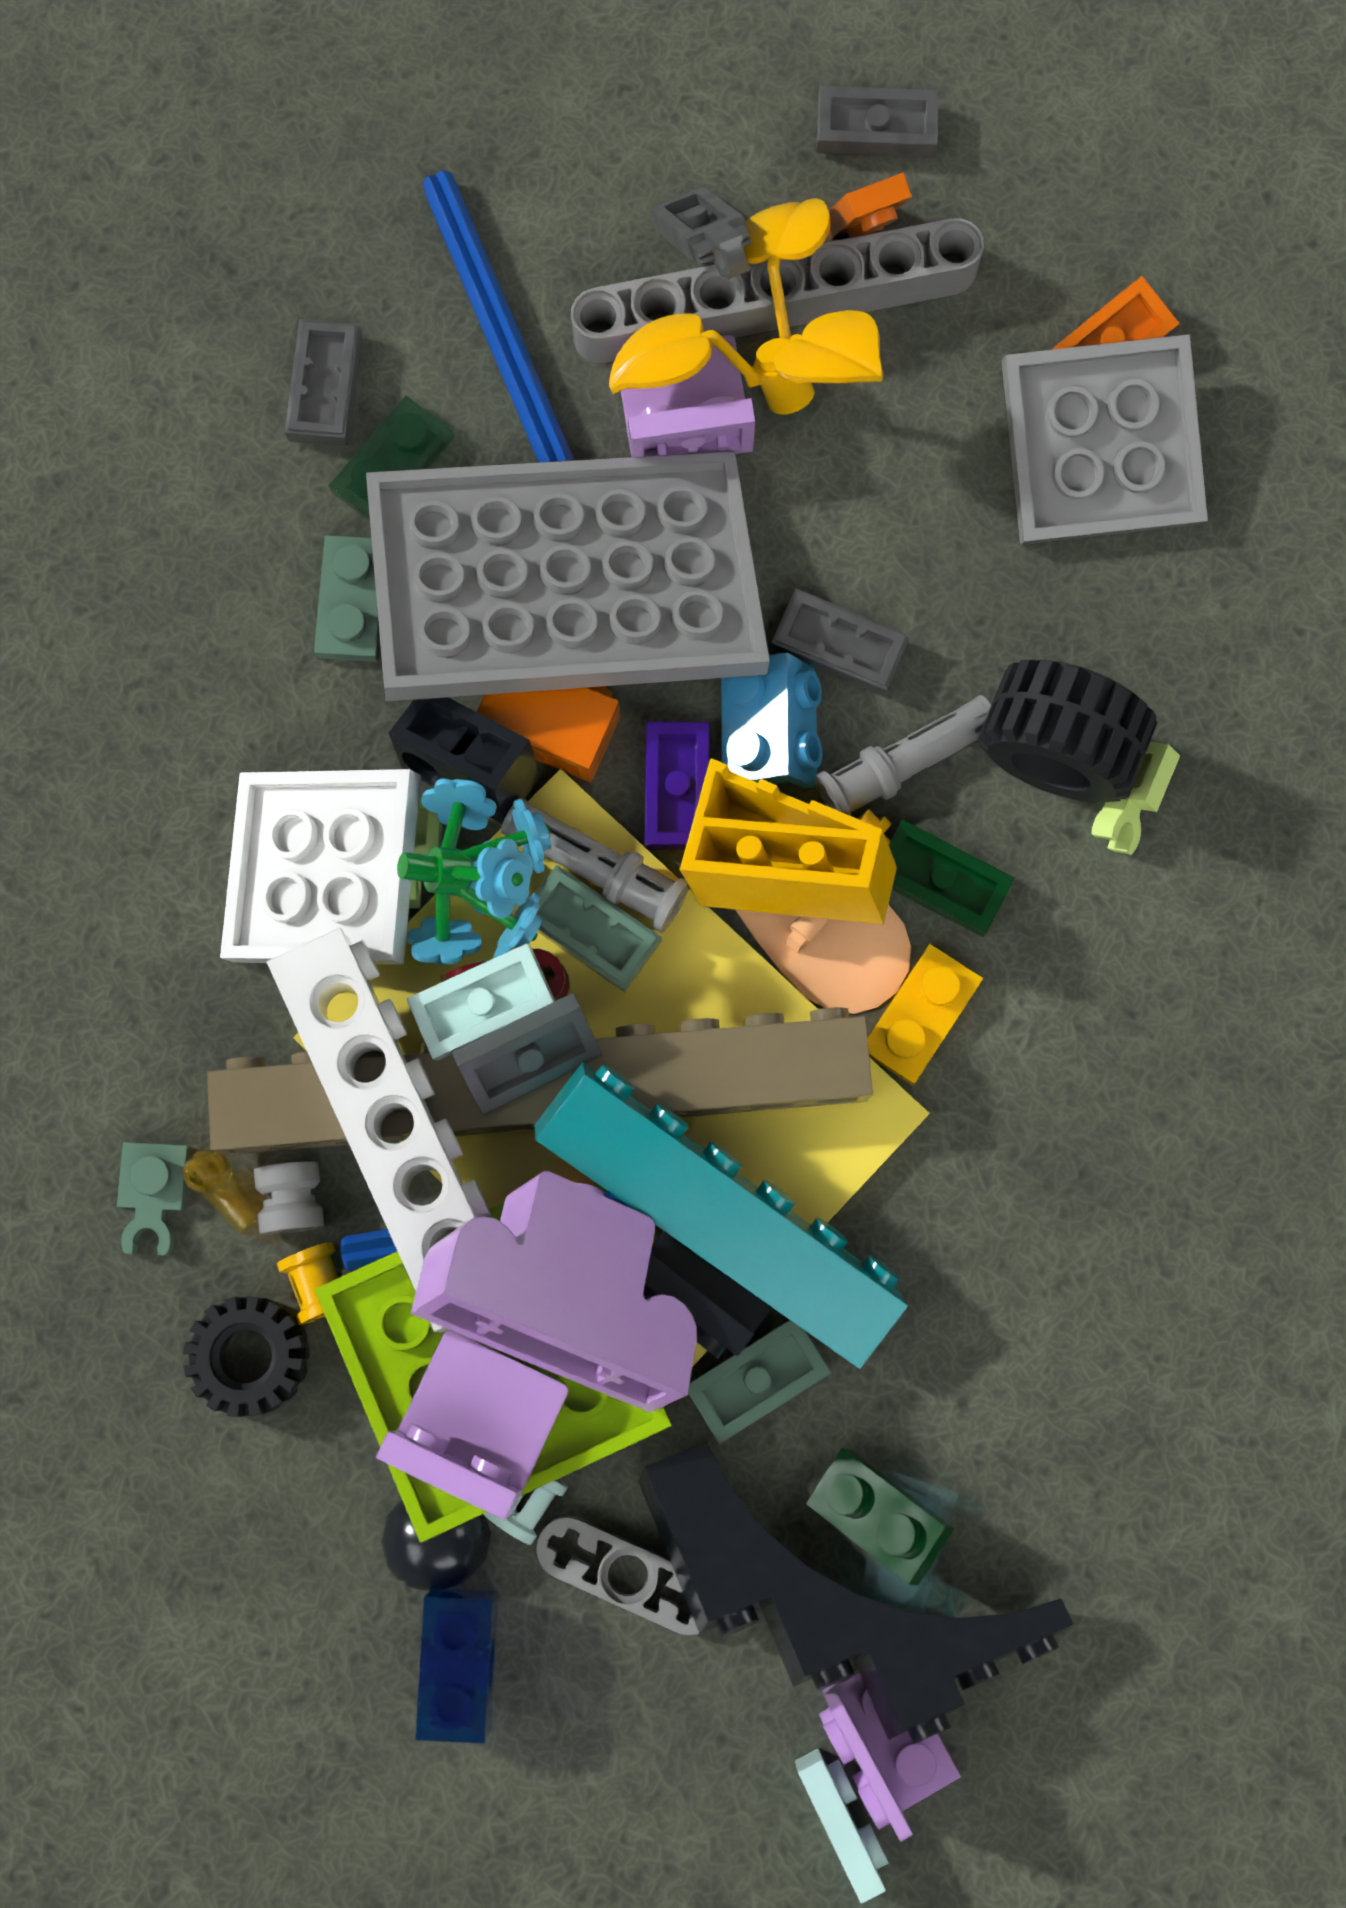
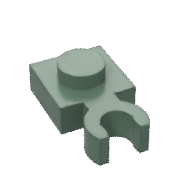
(151, 1185)

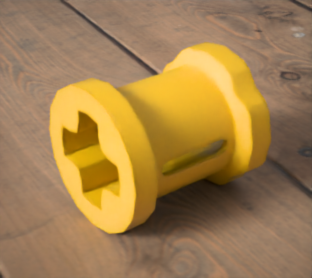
(306, 1272)

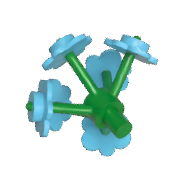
(486, 876)

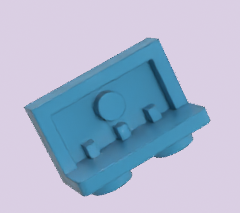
(773, 723)

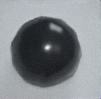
(439, 1561)

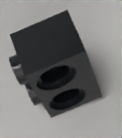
(455, 742)

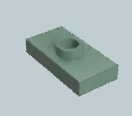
(594, 929)

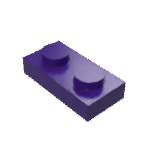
(674, 780)

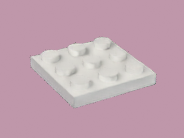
(319, 858)

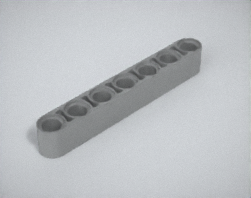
(752, 311)

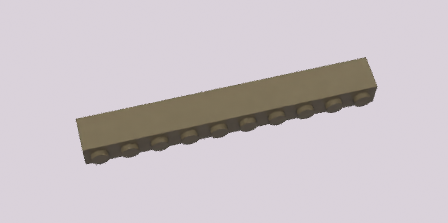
(686, 1071)

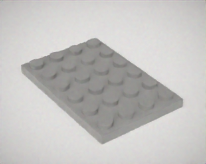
(563, 575)

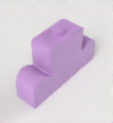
(564, 1292)

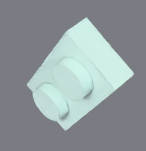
(480, 1001)
(855, 1847)

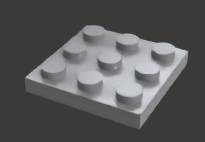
(1104, 439)

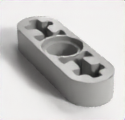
(576, 1568)

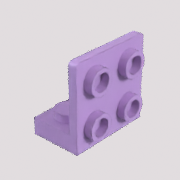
(694, 415)
(476, 1425)
(893, 1770)

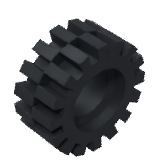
(207, 1356)

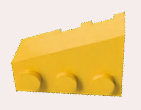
(784, 855)

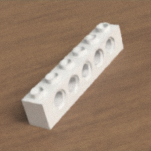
(308, 982)

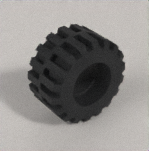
(1068, 730)

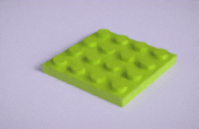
(389, 1355)

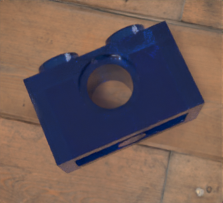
(457, 1666)

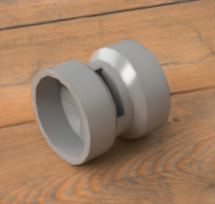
(289, 1197)

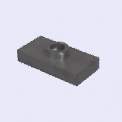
(323, 382)
(840, 642)

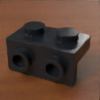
(720, 1306)

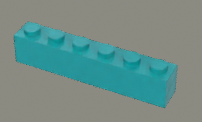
(720, 1213)

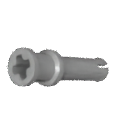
(882, 770)
(621, 876)

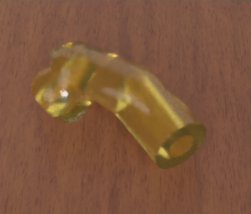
(217, 1183)

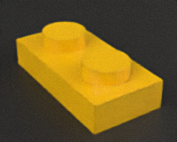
(921, 1014)

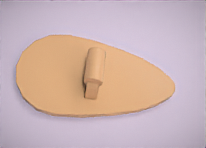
(835, 959)

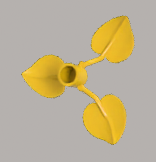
(830, 350)

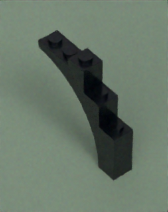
(904, 1657)

